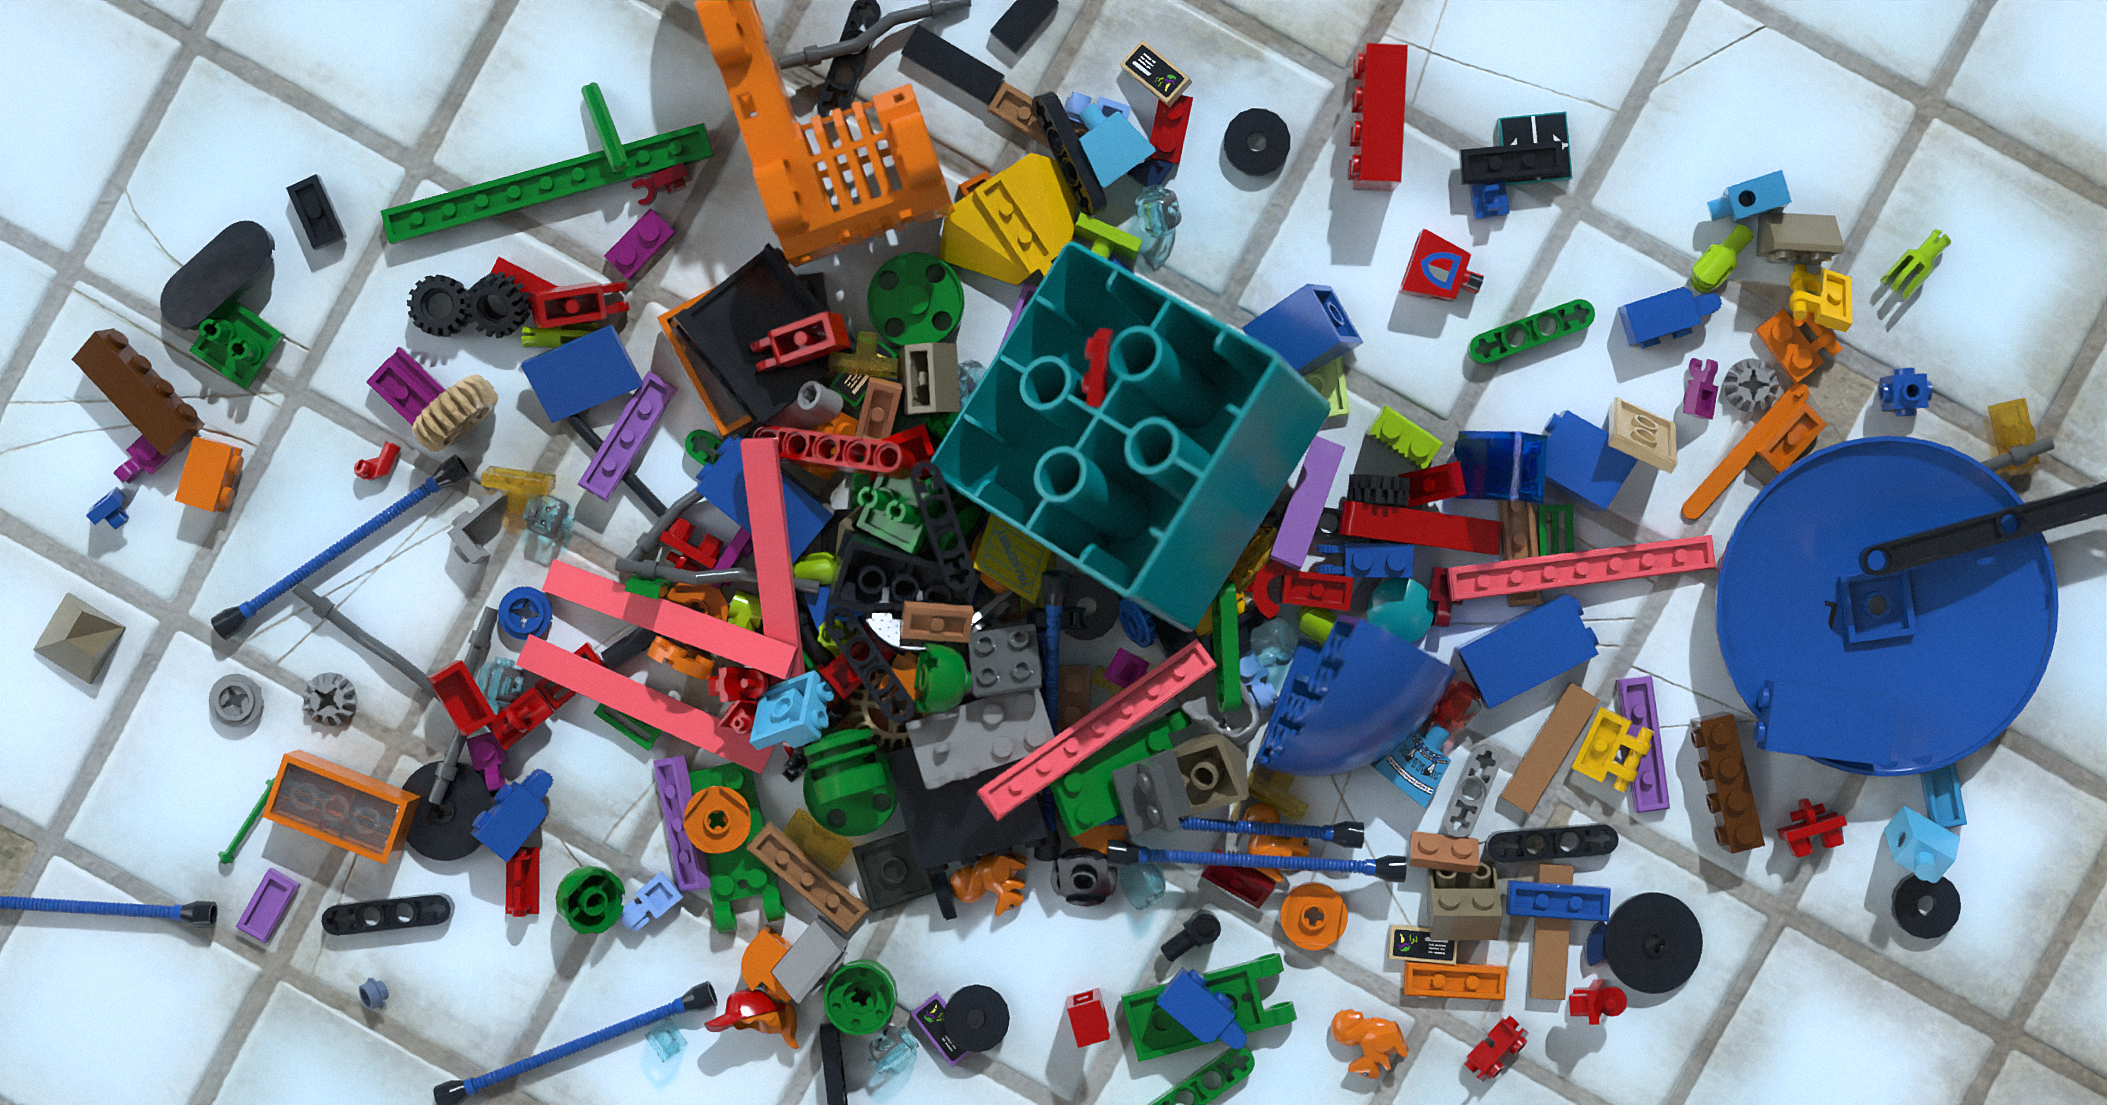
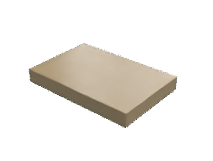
(1642, 435)

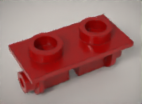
(740, 716)
(523, 882)
(1490, 1059)

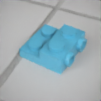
(792, 712)

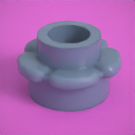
(373, 994)

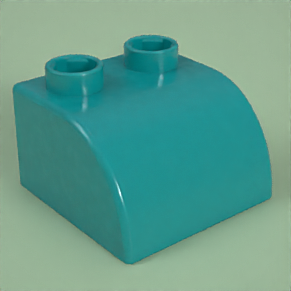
(1171, 466)

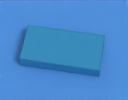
(1943, 796)

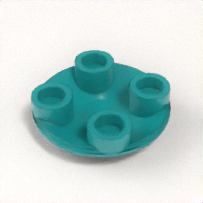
(1401, 608)

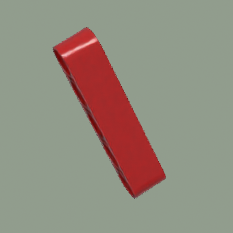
(847, 454)
(1420, 527)

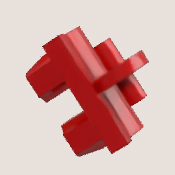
(678, 538)
(737, 684)
(520, 718)
(1827, 826)
(1597, 1002)

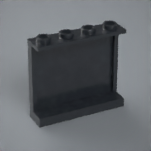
(743, 311)
(954, 821)

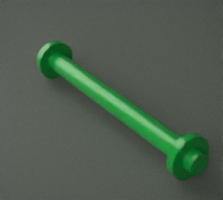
(226, 857)

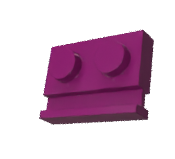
(405, 385)

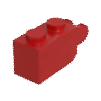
(574, 303)
(803, 341)

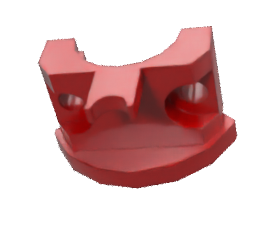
(1259, 588)

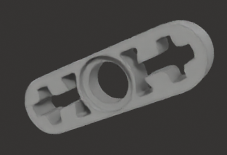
(1453, 809)

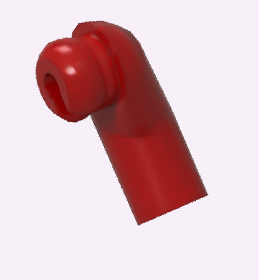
(379, 466)

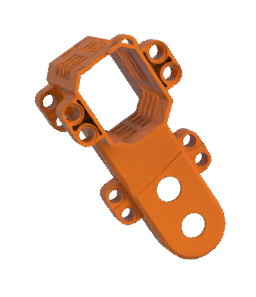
(784, 159)

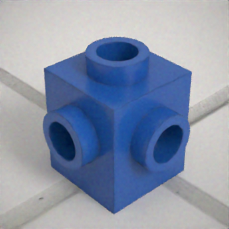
(1893, 392)

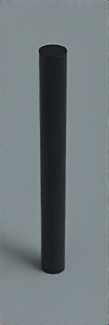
(629, 478)

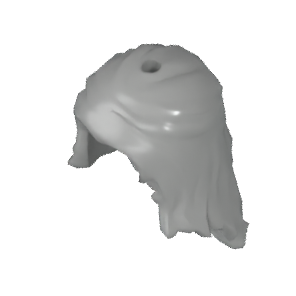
(1201, 705)

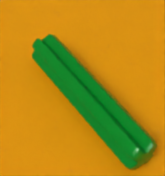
(605, 127)

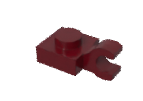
(671, 179)
(1439, 592)

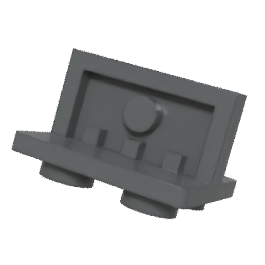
(1005, 660)
(1152, 793)

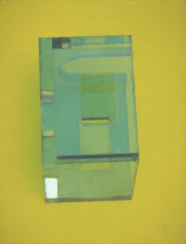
(668, 1037)

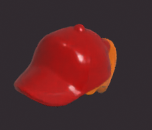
(758, 1012)

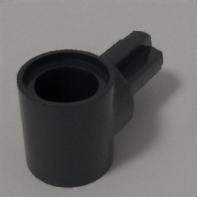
(1190, 937)

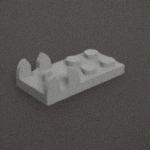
(979, 735)

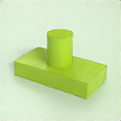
(1107, 238)

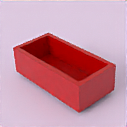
(1379, 117)

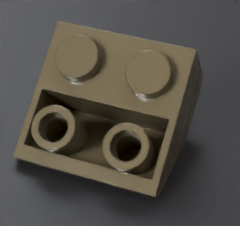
(1798, 236)
(929, 378)
(1464, 904)

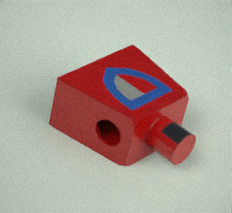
(1438, 269)

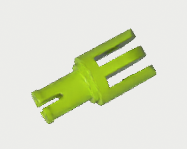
(1719, 260)
(1917, 262)
(556, 335)
(815, 567)
(1315, 622)

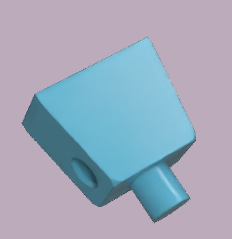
(1112, 144)
(1924, 848)

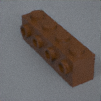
(138, 391)
(1727, 782)

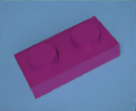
(639, 244)
(739, 547)

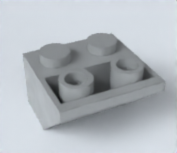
(812, 955)

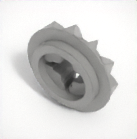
(1740, 396)
(222, 693)
(344, 697)

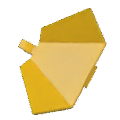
(1012, 222)

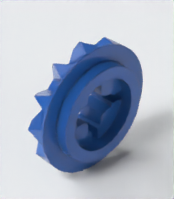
(517, 599)
(1137, 623)

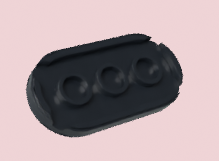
(217, 275)

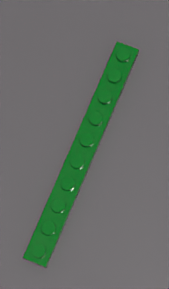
(544, 184)

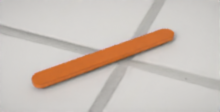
(1742, 453)

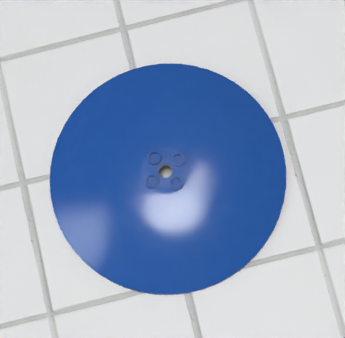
(1956, 635)

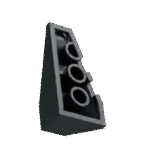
(880, 575)

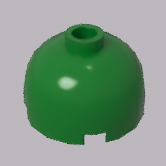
(941, 679)
(590, 899)

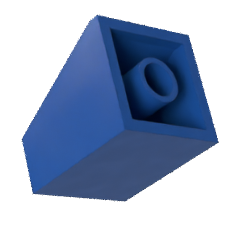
(1306, 328)
(1583, 462)

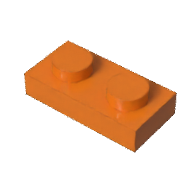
(1790, 437)

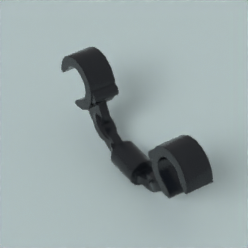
(797, 762)

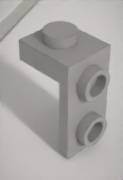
(468, 546)
(997, 608)

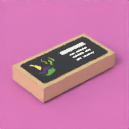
(1156, 73)
(1414, 944)

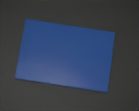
(582, 373)

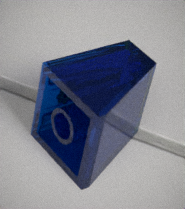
(1502, 465)

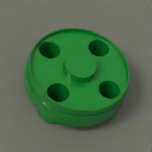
(915, 299)
(859, 809)

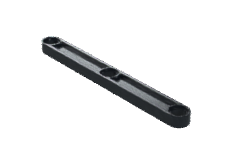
(1986, 529)

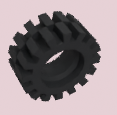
(421, 298)
(486, 316)
(1378, 489)

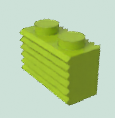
(1403, 438)

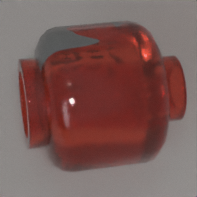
(1457, 705)

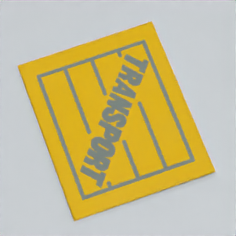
(1012, 558)

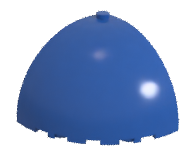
(1355, 704)

